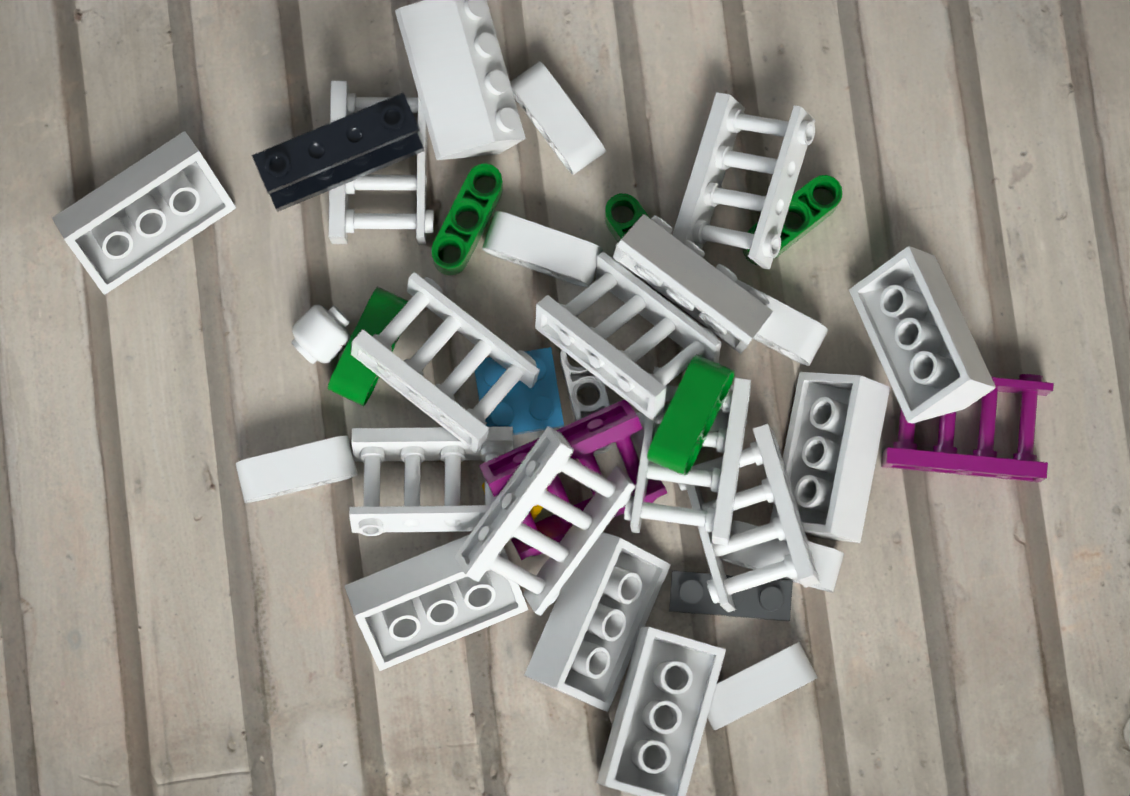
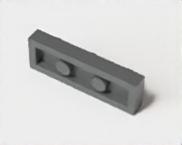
(767, 601)

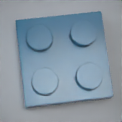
(523, 407)

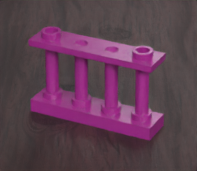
(585, 436)
(984, 460)

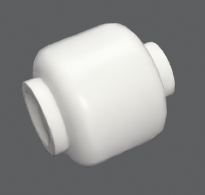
(321, 334)

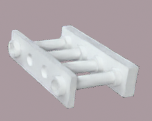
(717, 155)
(346, 220)
(616, 366)
(438, 400)
(413, 447)
(721, 480)
(517, 498)
(785, 526)

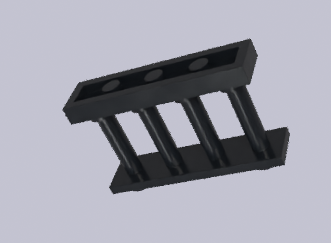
(339, 152)

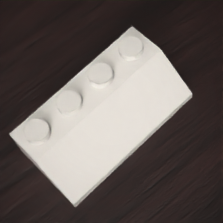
(460, 77)
(143, 213)
(692, 282)
(921, 336)
(834, 451)
(428, 604)
(598, 621)
(661, 714)

